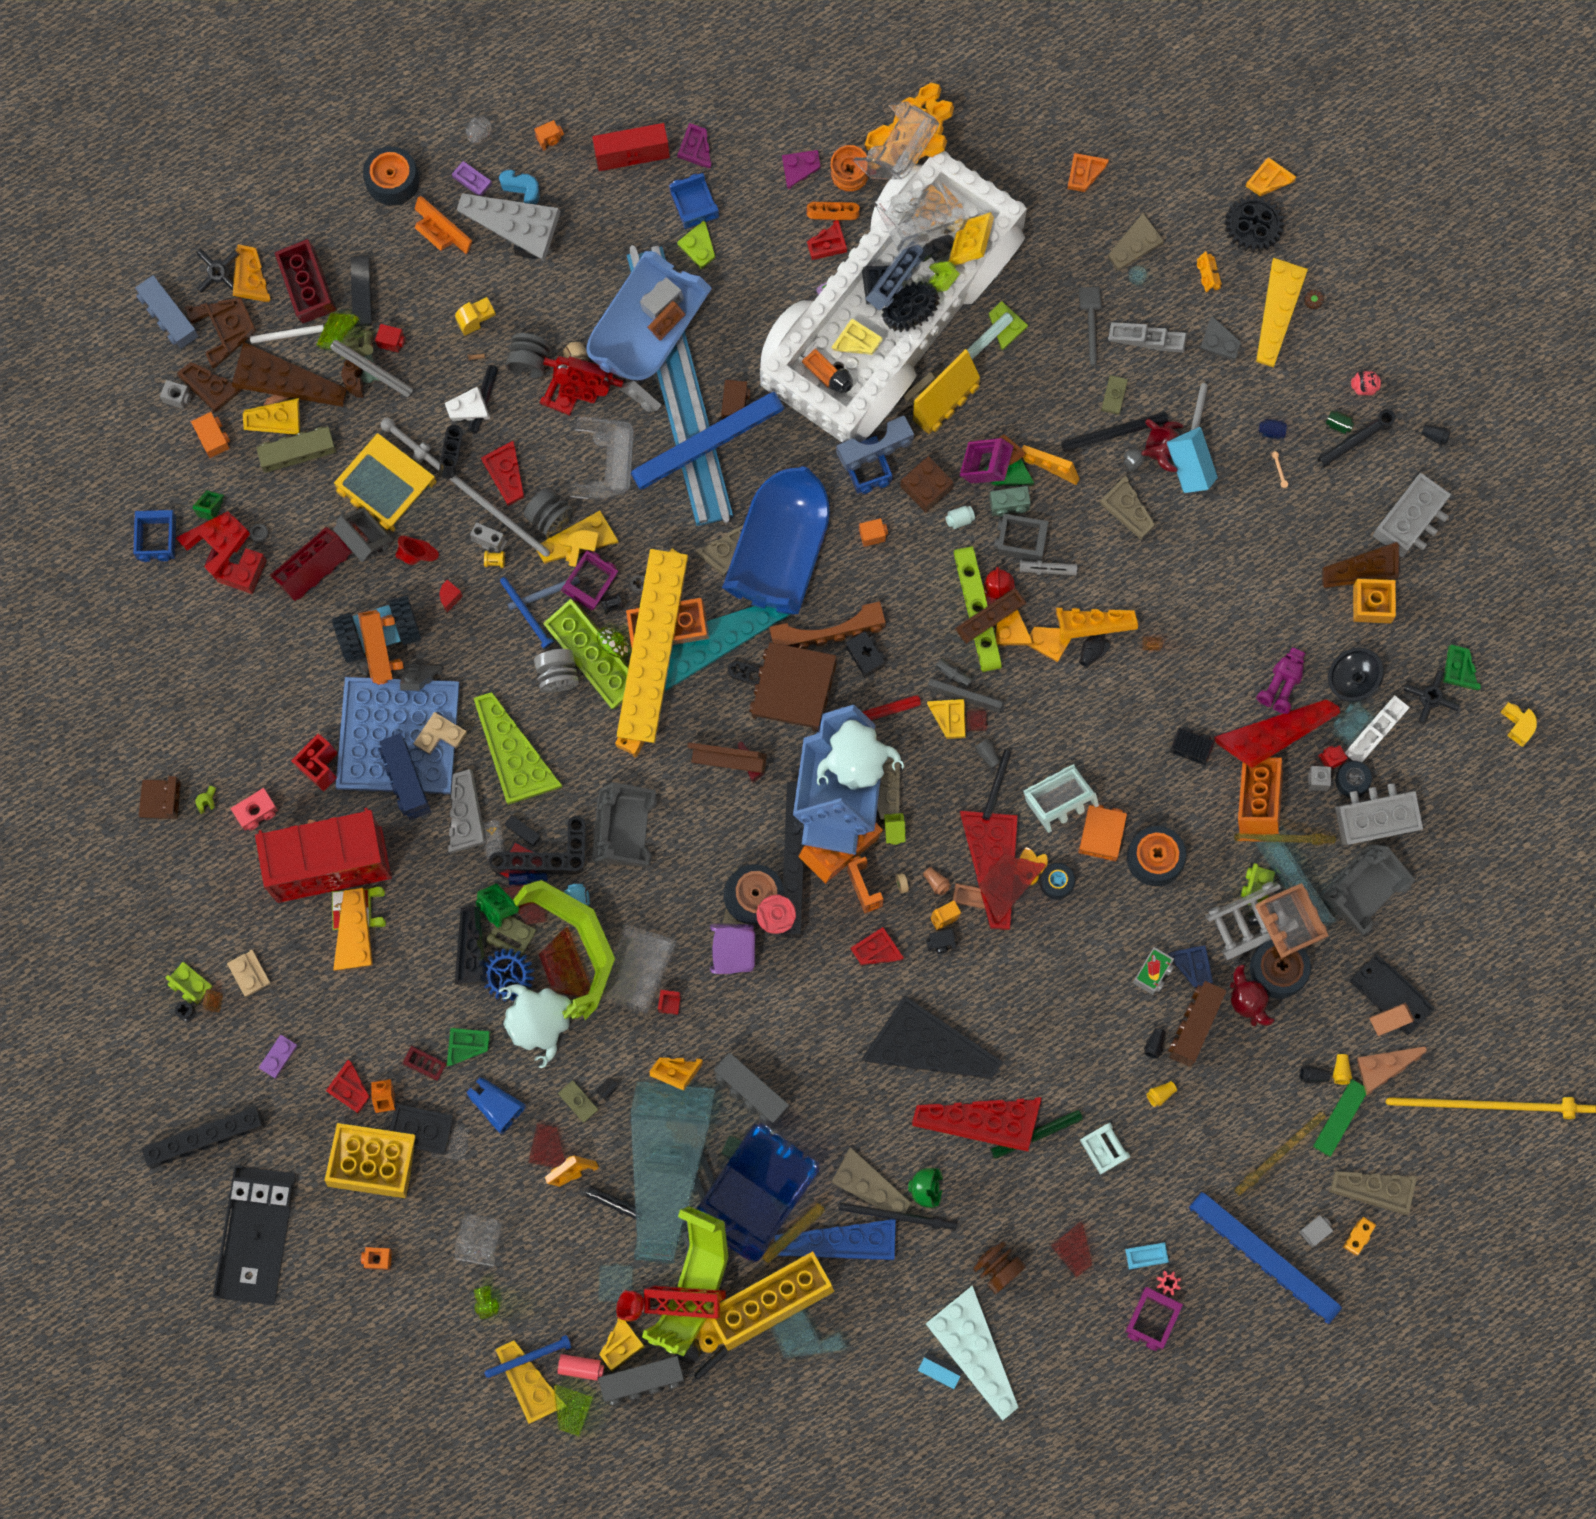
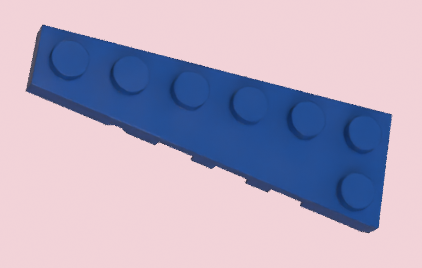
(856, 1241)

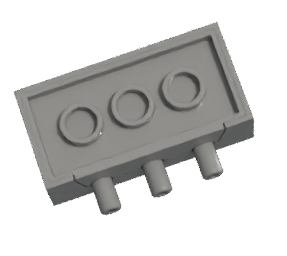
(1413, 515)
(1378, 816)

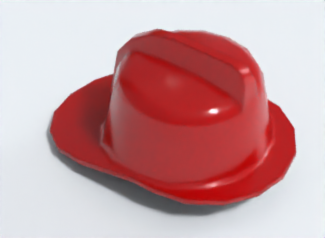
(415, 550)
(997, 585)

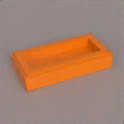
(819, 366)

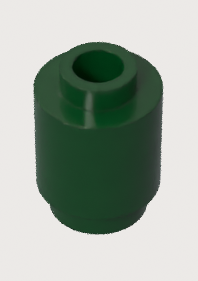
(1340, 422)

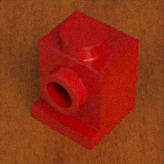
(1333, 757)

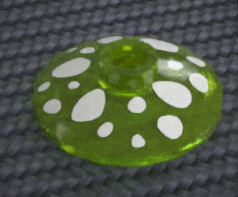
(613, 642)

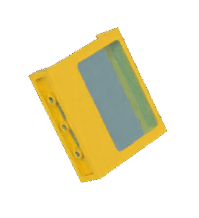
(383, 481)

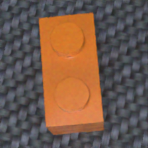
(210, 434)

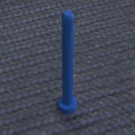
(546, 642)
(529, 1357)

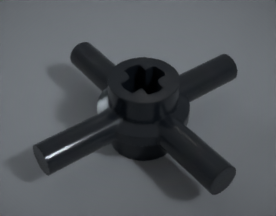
(211, 269)
(1425, 697)

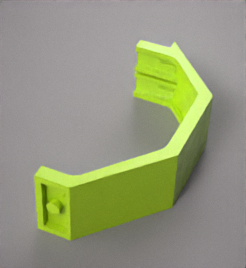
(590, 932)
(701, 1270)

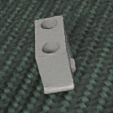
(488, 537)

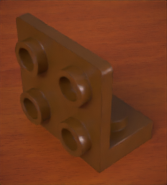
(160, 798)

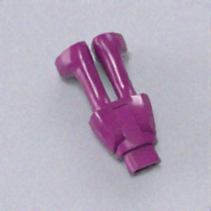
(1287, 669)

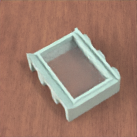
(1059, 795)

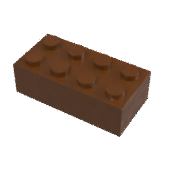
(1195, 1028)

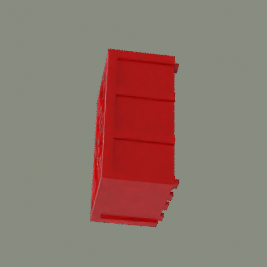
(323, 856)

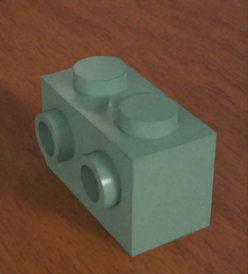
(1009, 501)

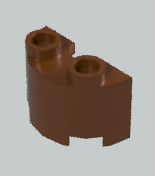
(350, 376)

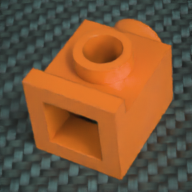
(548, 134)
(385, 1258)

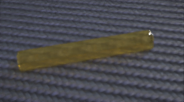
(793, 1232)

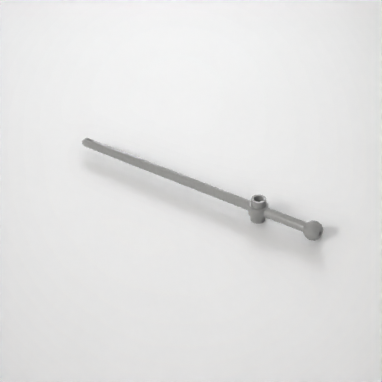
(421, 453)

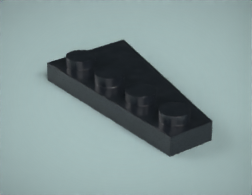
(470, 953)

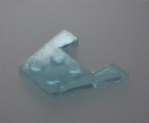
(798, 1338)

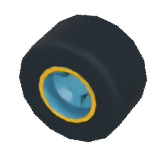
(1057, 874)

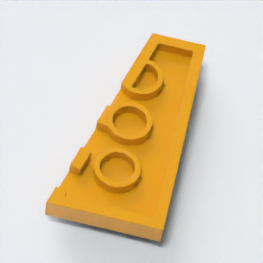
(1086, 623)

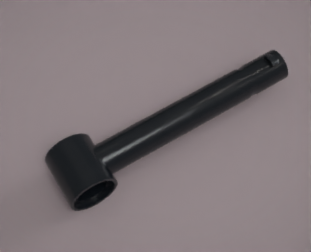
(1358, 437)

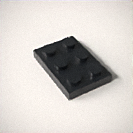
(430, 1127)

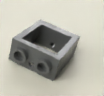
(370, 527)
(1019, 552)

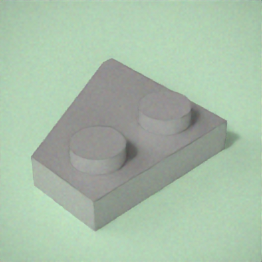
(637, 393)

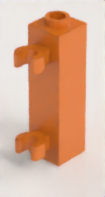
(375, 646)

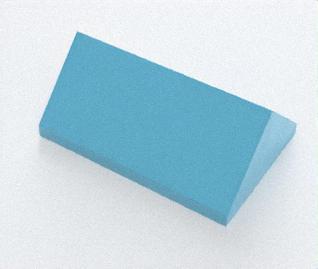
(1192, 461)

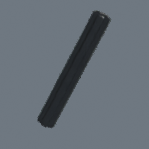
(486, 388)

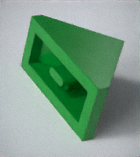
(208, 505)

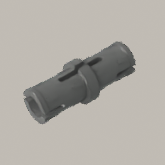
(953, 673)

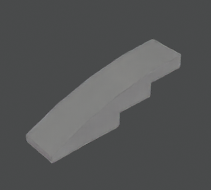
(1147, 337)

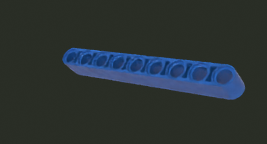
(707, 440)
(1266, 1257)

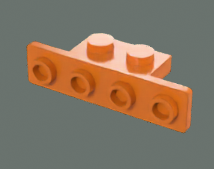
(438, 228)

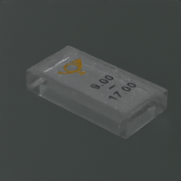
(493, 837)

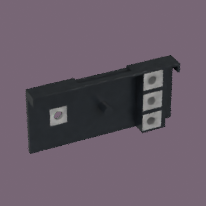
(254, 1236)

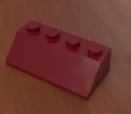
(311, 564)

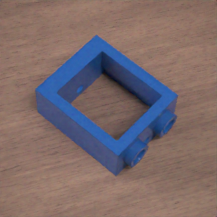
(881, 481)
(154, 517)

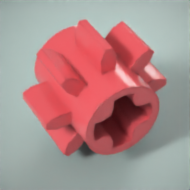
(1166, 1288)

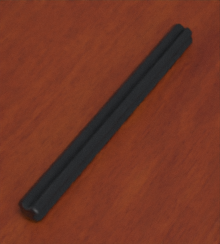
(1112, 432)

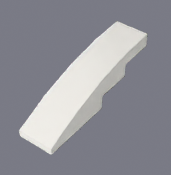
(1377, 730)

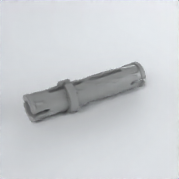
(1025, 566)

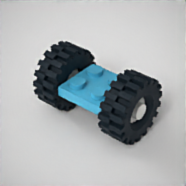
(349, 632)

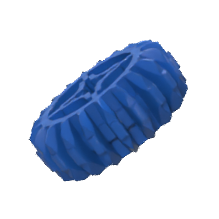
(511, 967)

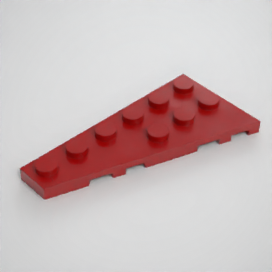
(1265, 738)
(987, 844)
(991, 1121)

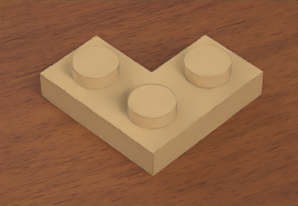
(439, 729)

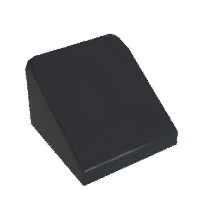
(607, 1088)

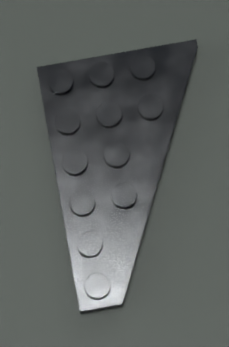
(924, 1042)

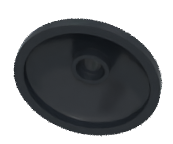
(1350, 667)

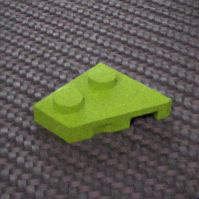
(698, 245)
(1013, 330)

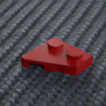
(876, 949)
(349, 1088)

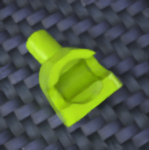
(205, 799)

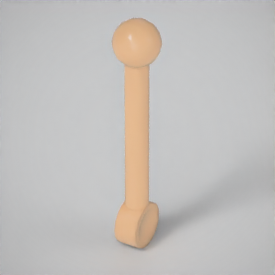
(1275, 455)

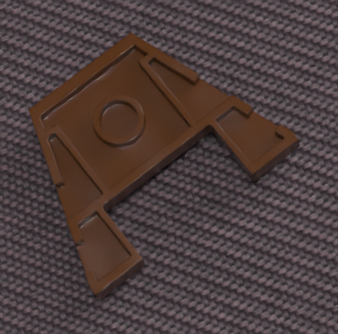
(230, 322)

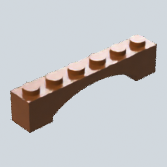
(868, 619)

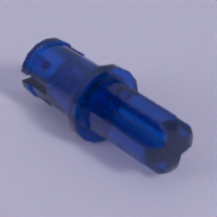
(526, 878)

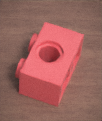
(258, 800)

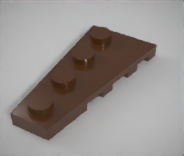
(1375, 564)

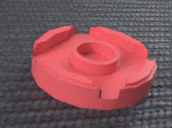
(776, 914)

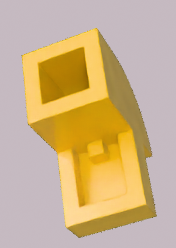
(471, 315)
(580, 540)
(1524, 723)

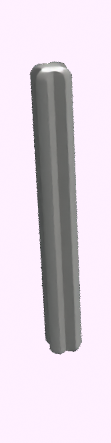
(371, 368)

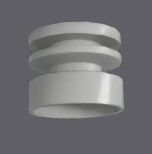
(556, 670)

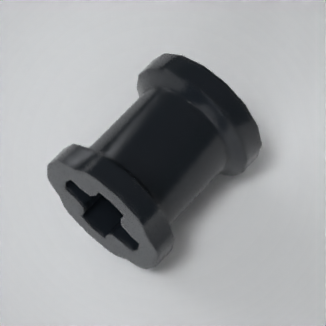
(612, 604)
(189, 1014)

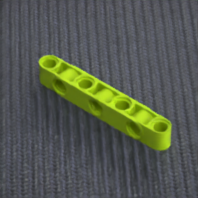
(975, 596)

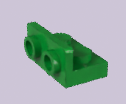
(495, 904)

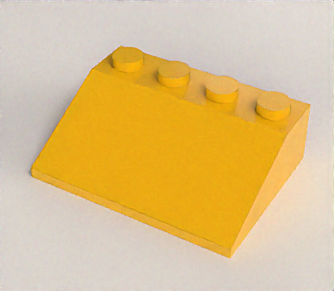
(946, 393)
(370, 1160)

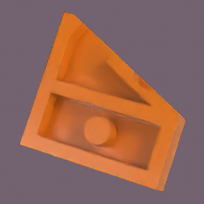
(1085, 171)

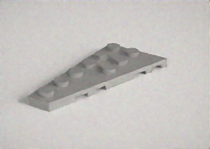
(517, 222)

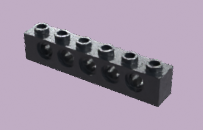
(203, 1137)

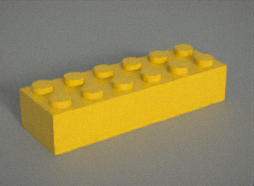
(771, 1300)

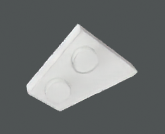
(468, 406)

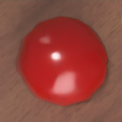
(630, 1306)

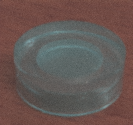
(1137, 275)

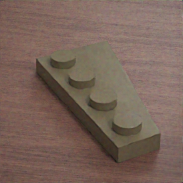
(867, 1184)
(1383, 1191)

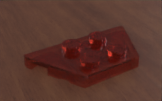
(1008, 882)
(564, 966)

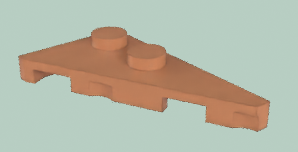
(1380, 1067)

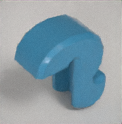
(521, 184)

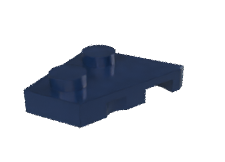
(1193, 964)

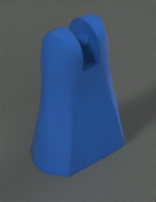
(496, 1105)

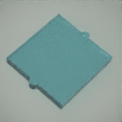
(614, 1281)

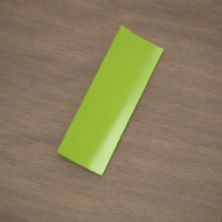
(578, 633)

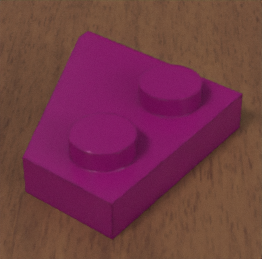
(799, 166)

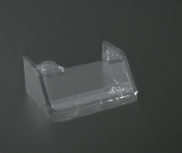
(902, 146)
(618, 439)

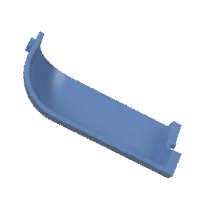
(621, 336)

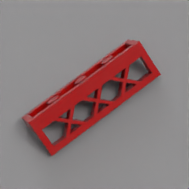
(685, 1294)

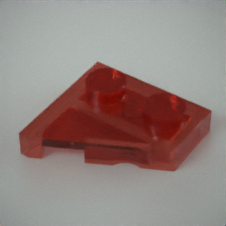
(530, 912)
(546, 1147)

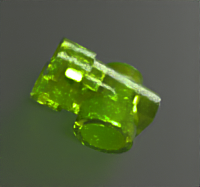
(485, 1305)

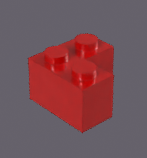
(245, 574)
(313, 762)

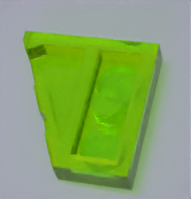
(571, 1409)

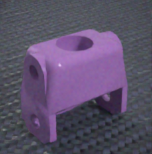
(733, 948)

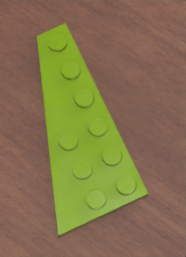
(515, 759)

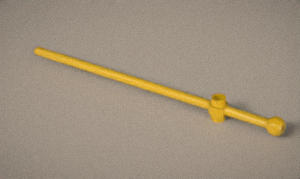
(1567, 1107)

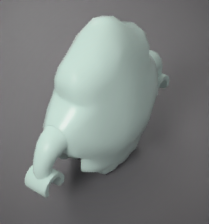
(857, 756)
(536, 1019)

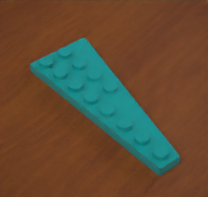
(724, 636)

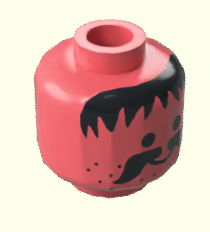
(1366, 383)

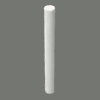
(286, 334)

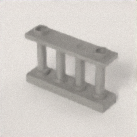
(1249, 940)

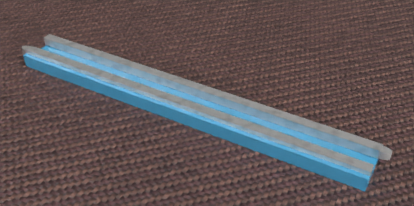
(687, 419)

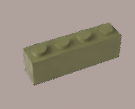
(296, 449)

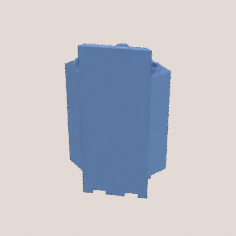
(832, 812)

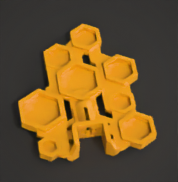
(940, 110)

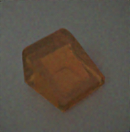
(1152, 643)
(212, 1001)

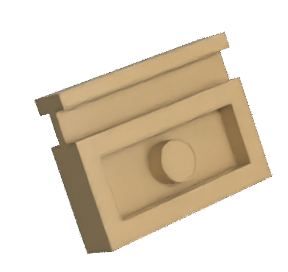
(248, 973)

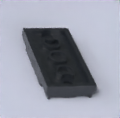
(1389, 989)

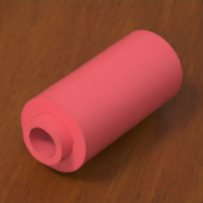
(580, 1367)

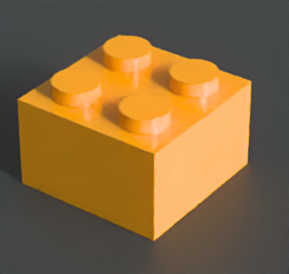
(1374, 601)

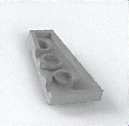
(466, 819)

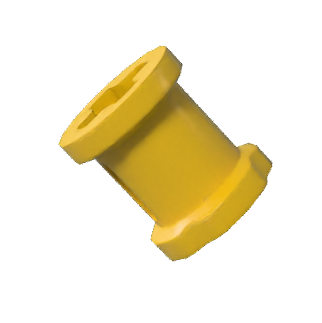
(494, 559)

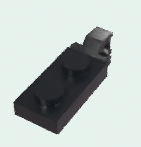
(937, 248)

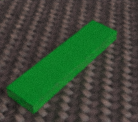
(1340, 1118)

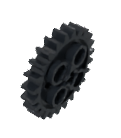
(1259, 209)
(911, 306)

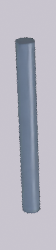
(543, 593)

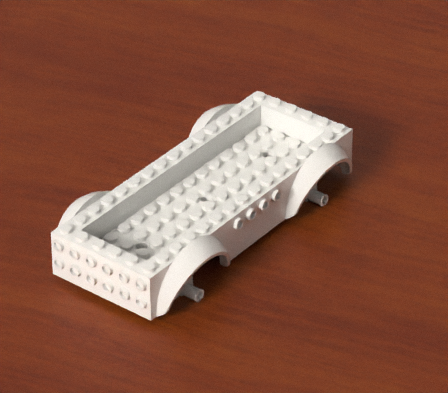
(889, 372)

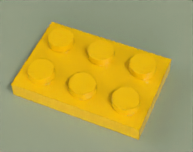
(972, 240)

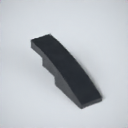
(361, 290)

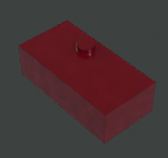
(305, 281)

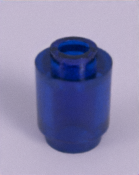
(1272, 429)

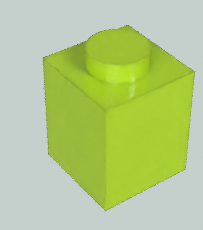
(894, 828)

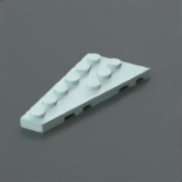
(969, 1342)

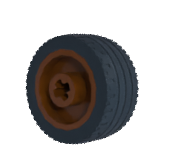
(1280, 983)

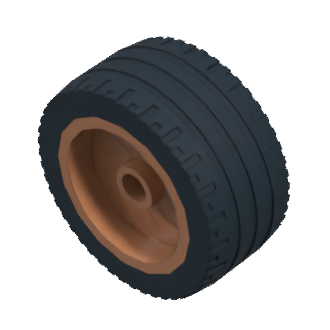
(745, 882)

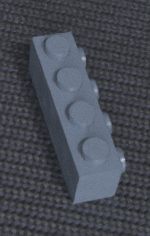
(893, 277)
(166, 311)

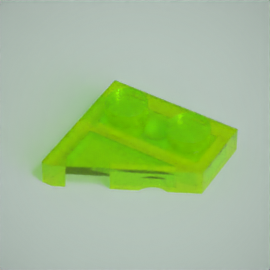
(336, 328)

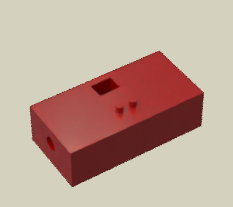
(631, 147)

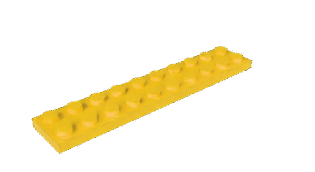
(652, 646)

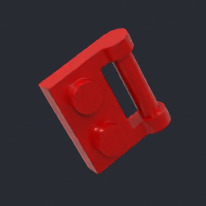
(563, 402)

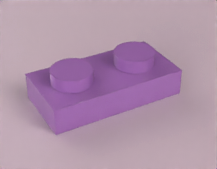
(471, 179)
(278, 1056)

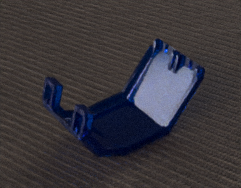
(758, 1190)

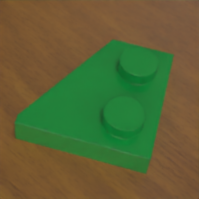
(1016, 475)
(1460, 669)
(466, 1044)

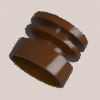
(999, 1267)

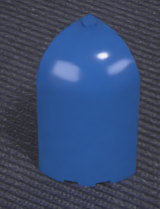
(780, 541)

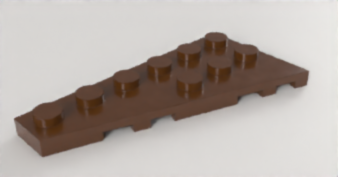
(275, 376)

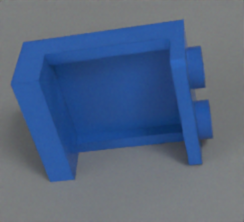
(693, 200)

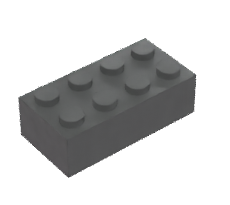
(751, 1090)
(640, 1380)

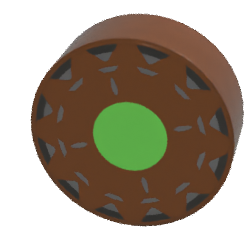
(1313, 299)

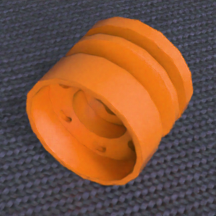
(841, 162)

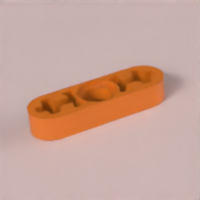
(850, 212)

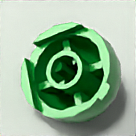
(925, 1187)

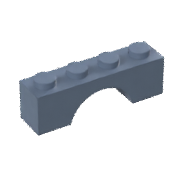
(854, 453)

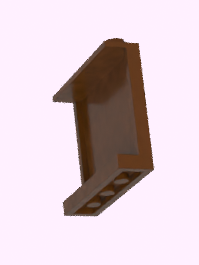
(793, 685)

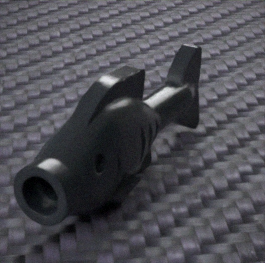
(1093, 649)

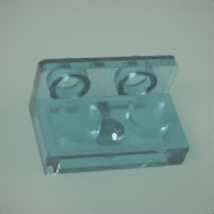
(1352, 724)

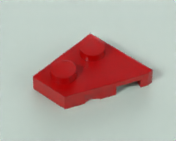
(827, 242)

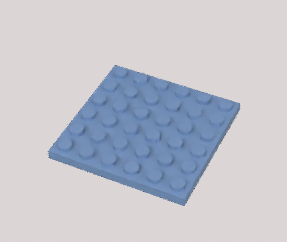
(381, 711)

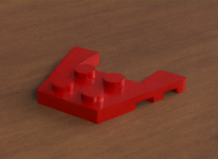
(223, 534)

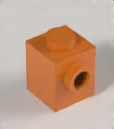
(873, 532)
(383, 1096)

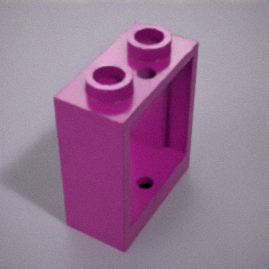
(998, 465)
(578, 595)
(1159, 1299)

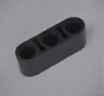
(450, 451)

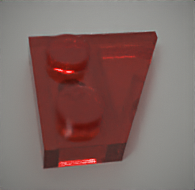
(1074, 1250)

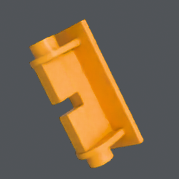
(1207, 264)

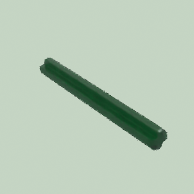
(1043, 1131)

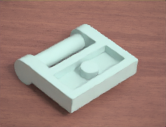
(1100, 1153)

